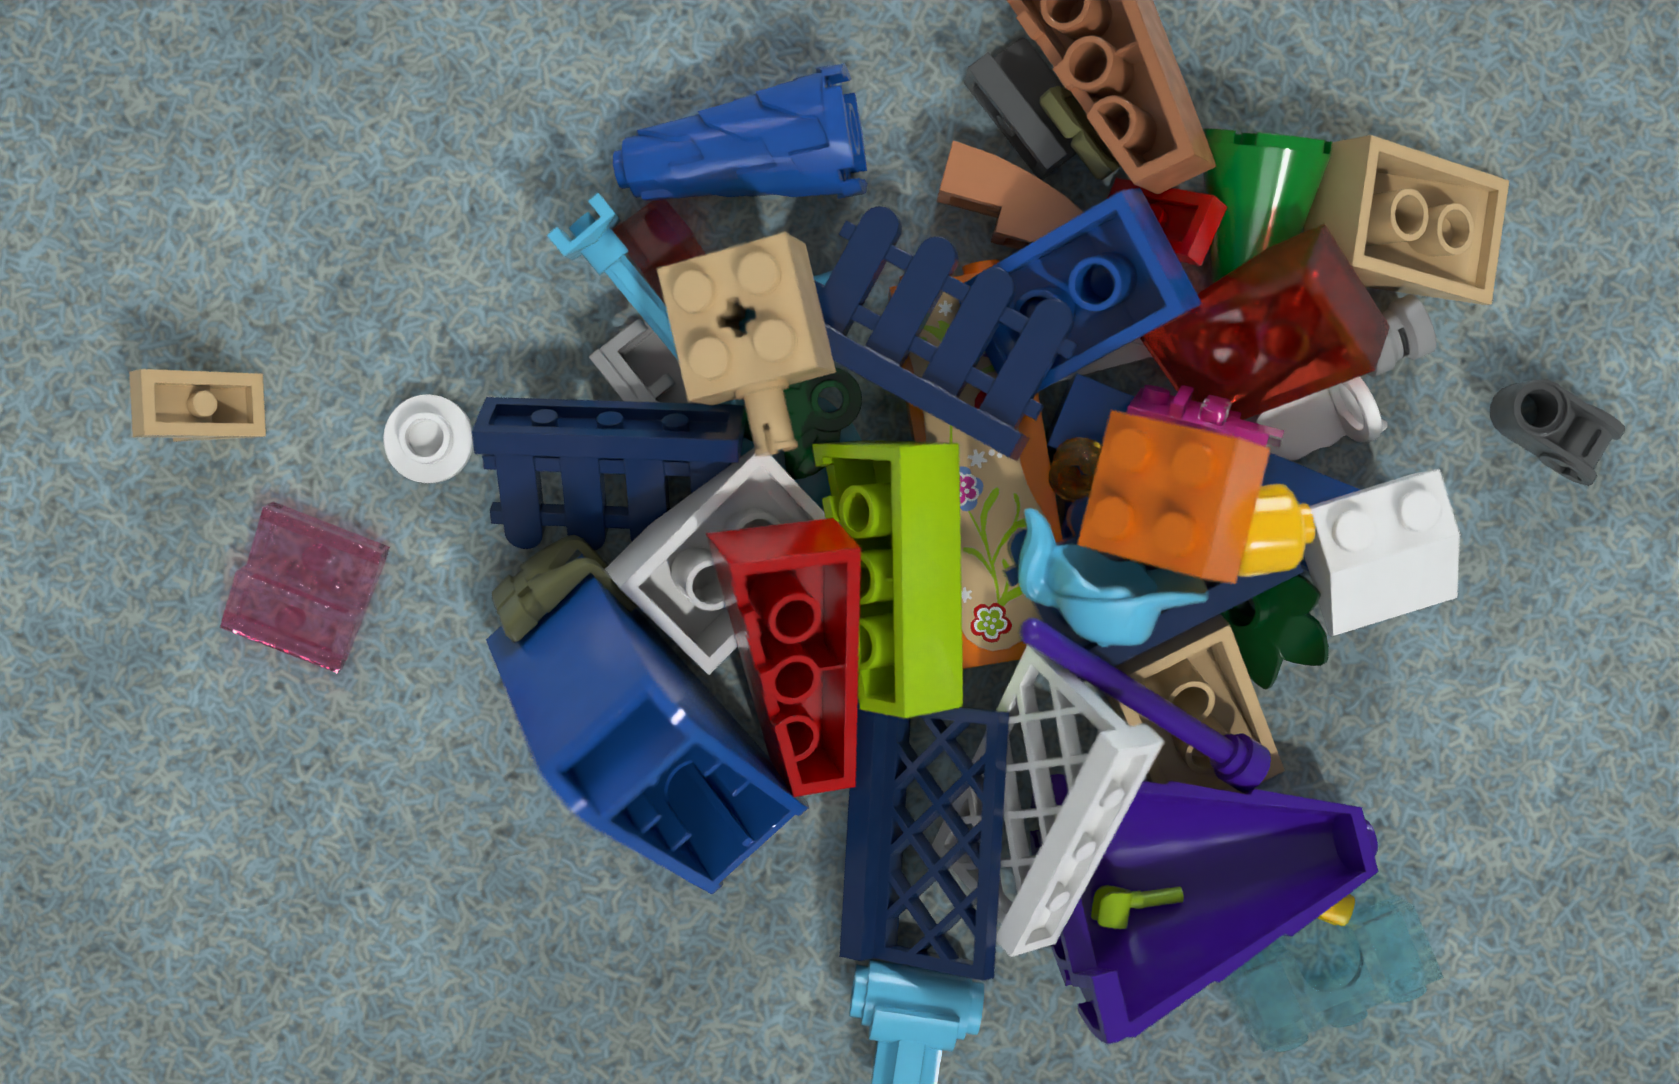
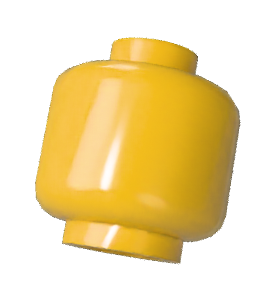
(1277, 532)

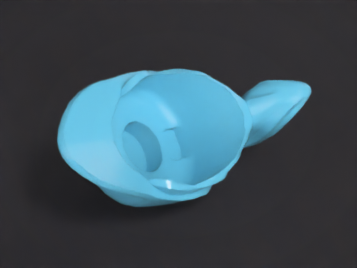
(1097, 595)

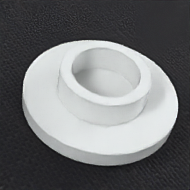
(428, 439)

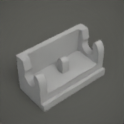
(641, 366)

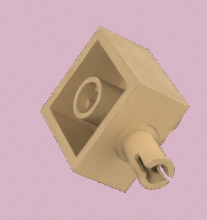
(781, 345)

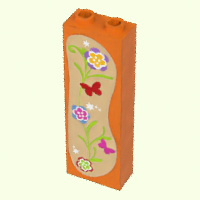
(991, 504)

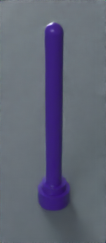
(1235, 758)

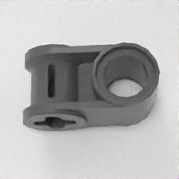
(1565, 433)

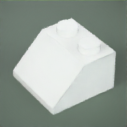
(1384, 551)

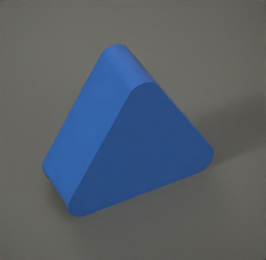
(639, 739)

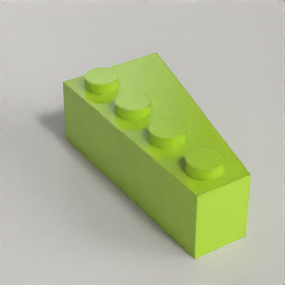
(906, 518)

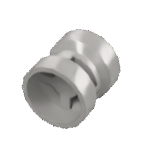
(1409, 333)

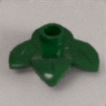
(813, 424)
(1279, 630)

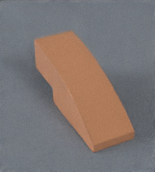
(996, 188)

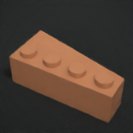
(1126, 82)

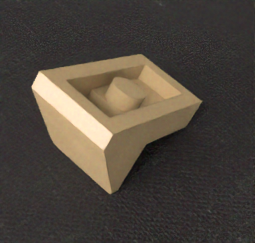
(196, 405)

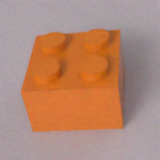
(1174, 496)

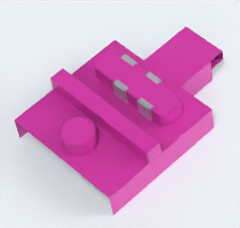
(1211, 415)

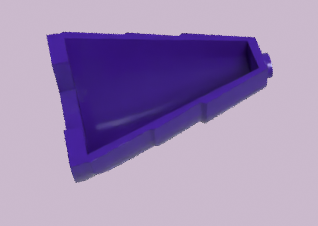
(1247, 873)

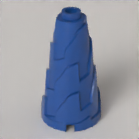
(775, 142)

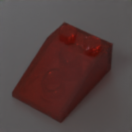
(1275, 328)

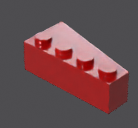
(797, 632)

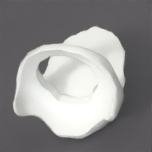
(1324, 419)

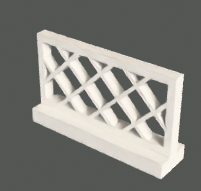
(1071, 833)

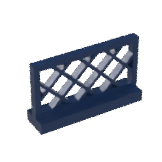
(883, 828)

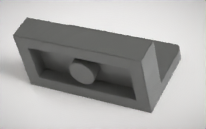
(1011, 94)

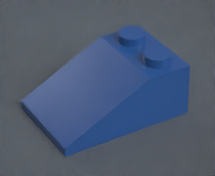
(1109, 271)

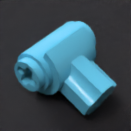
(913, 1017)

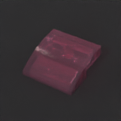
(304, 587)

